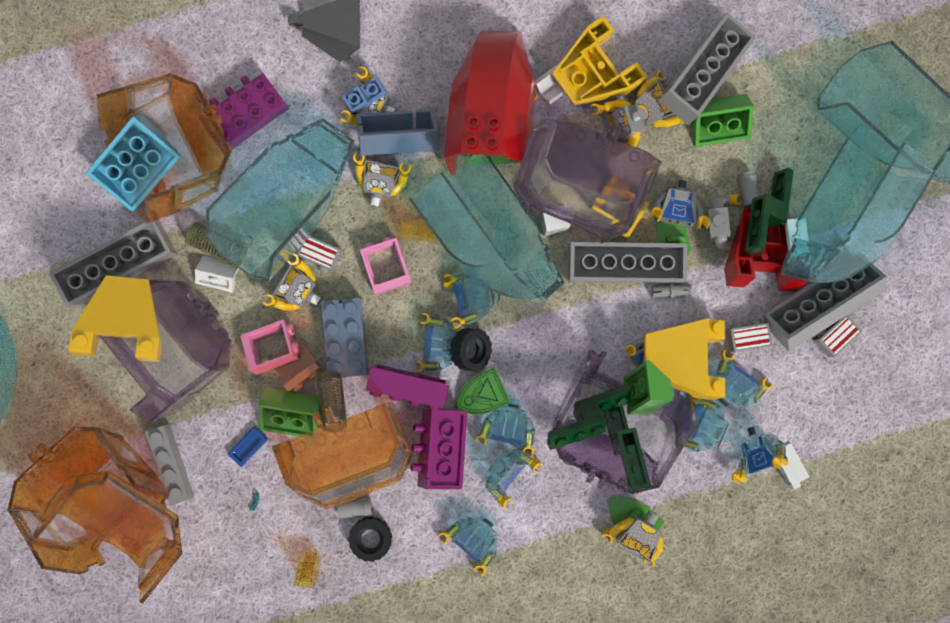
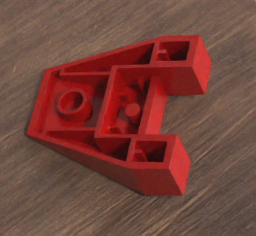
(741, 265)

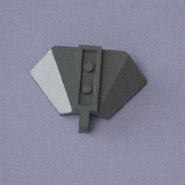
(330, 26)

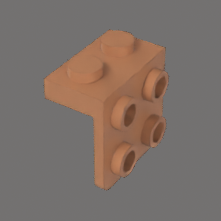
(300, 370)

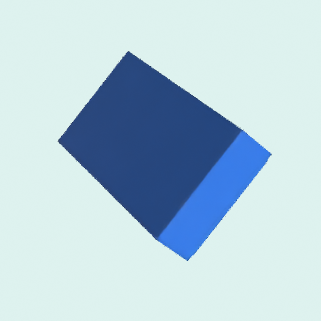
(248, 446)

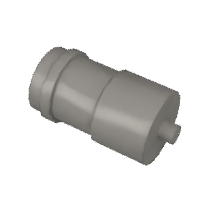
(749, 187)
(355, 507)

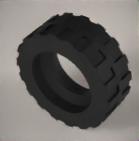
(459, 345)
(359, 549)

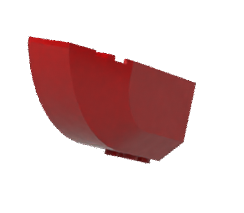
(491, 100)

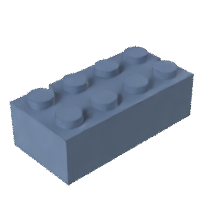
(395, 133)
(345, 337)

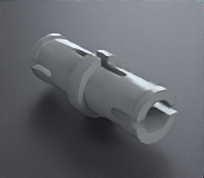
(671, 290)

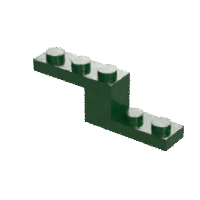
(769, 210)
(589, 417)
(627, 444)

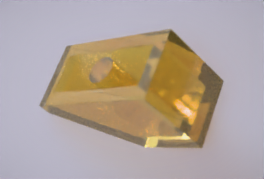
(414, 231)
(308, 570)

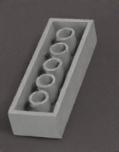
(707, 69)
(121, 257)
(627, 262)
(821, 306)

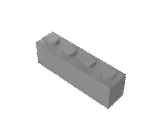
(169, 464)

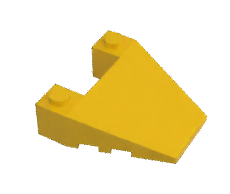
(119, 309)
(683, 356)

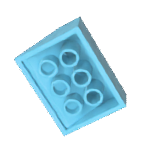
(134, 162)

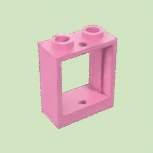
(391, 284)
(250, 348)

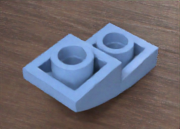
(365, 95)

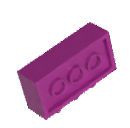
(248, 109)
(407, 385)
(441, 448)

